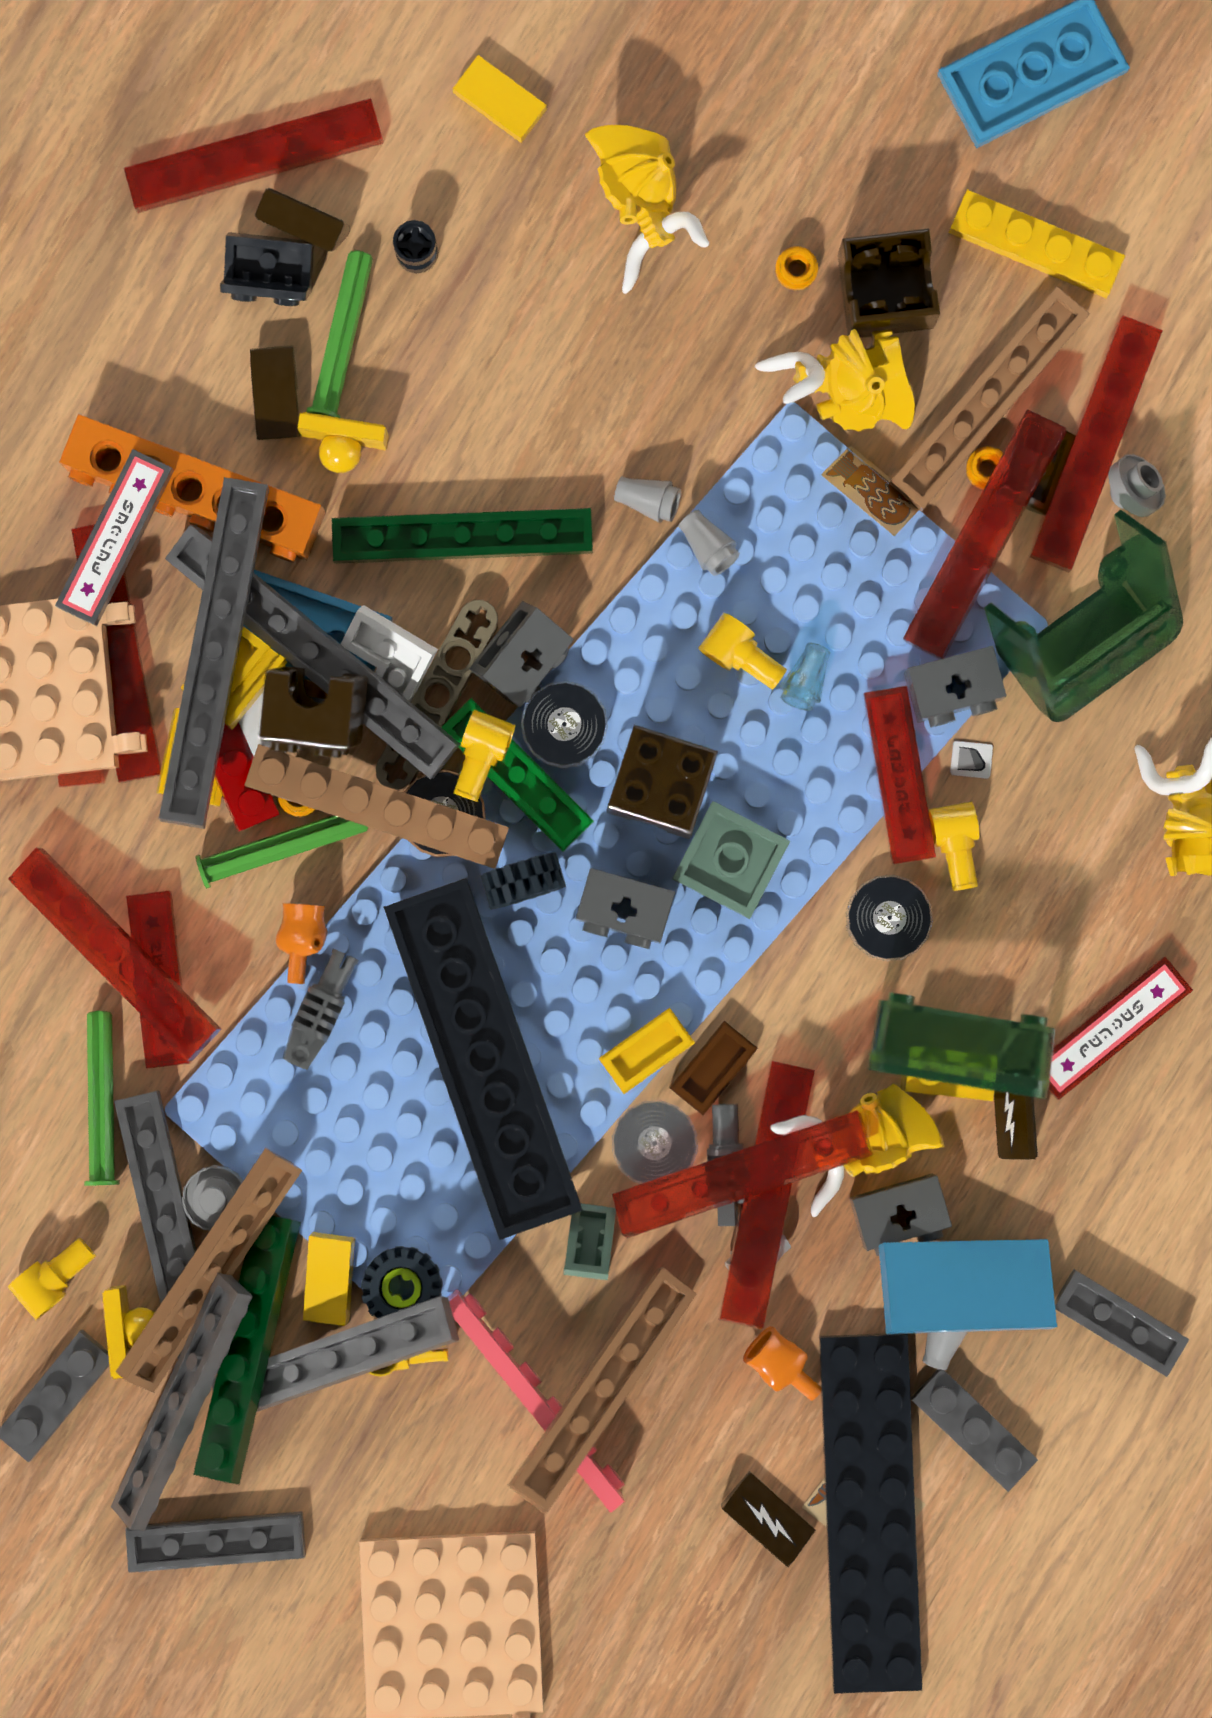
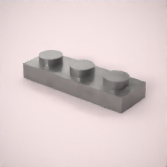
(1120, 1323)
(55, 1396)
(974, 1429)

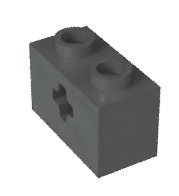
(501, 662)
(974, 669)
(606, 889)
(919, 1195)

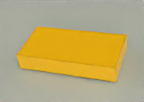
(499, 98)
(646, 1050)
(329, 1278)

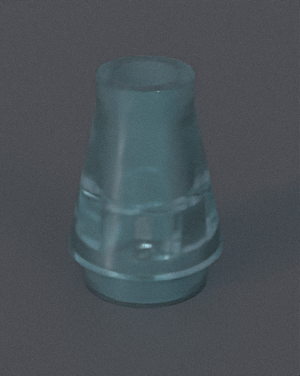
(806, 679)

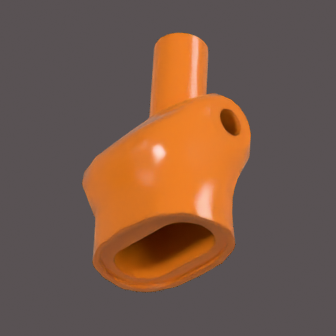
(301, 935)
(780, 1363)

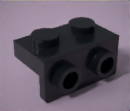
(267, 268)

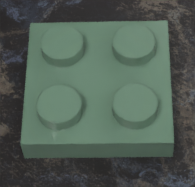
(731, 860)

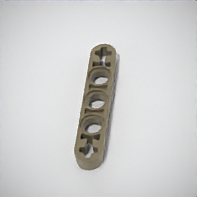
(442, 674)

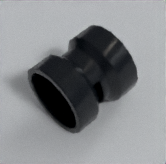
(413, 238)

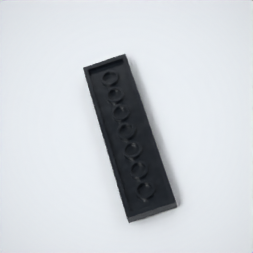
(483, 1058)
(870, 1513)

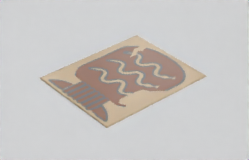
(870, 490)

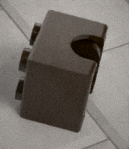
(888, 282)
(296, 721)
(662, 781)

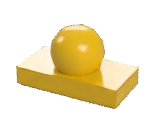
(342, 439)
(121, 1325)

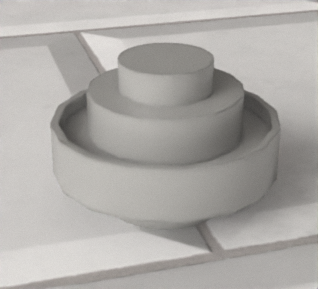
(1136, 485)
(208, 1194)

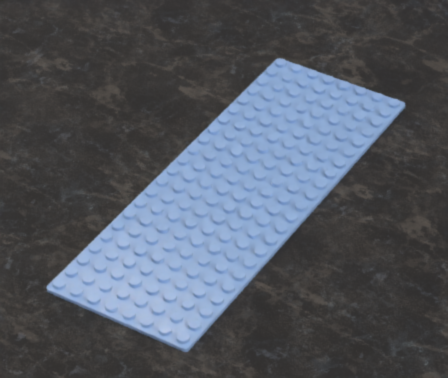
(372, 1107)

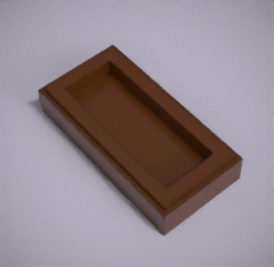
(713, 1068)

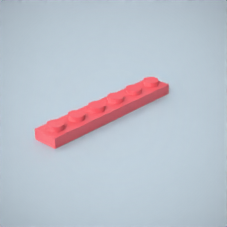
(524, 1384)

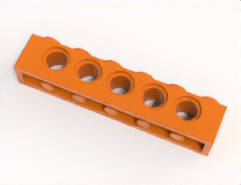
(93, 440)

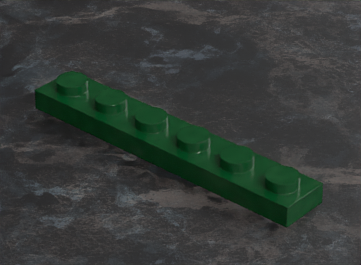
(462, 535)
(245, 1365)

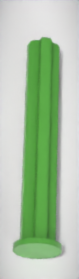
(342, 334)
(275, 848)
(100, 1099)

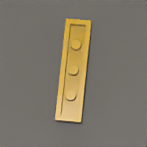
(1037, 244)

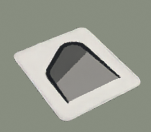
(971, 759)

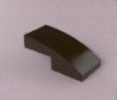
(274, 392)

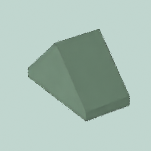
(590, 1242)

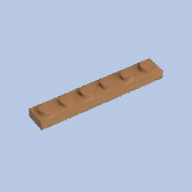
(989, 398)
(376, 806)
(218, 1253)
(602, 1390)

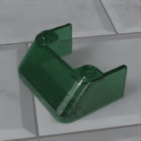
(1103, 635)
(962, 1047)

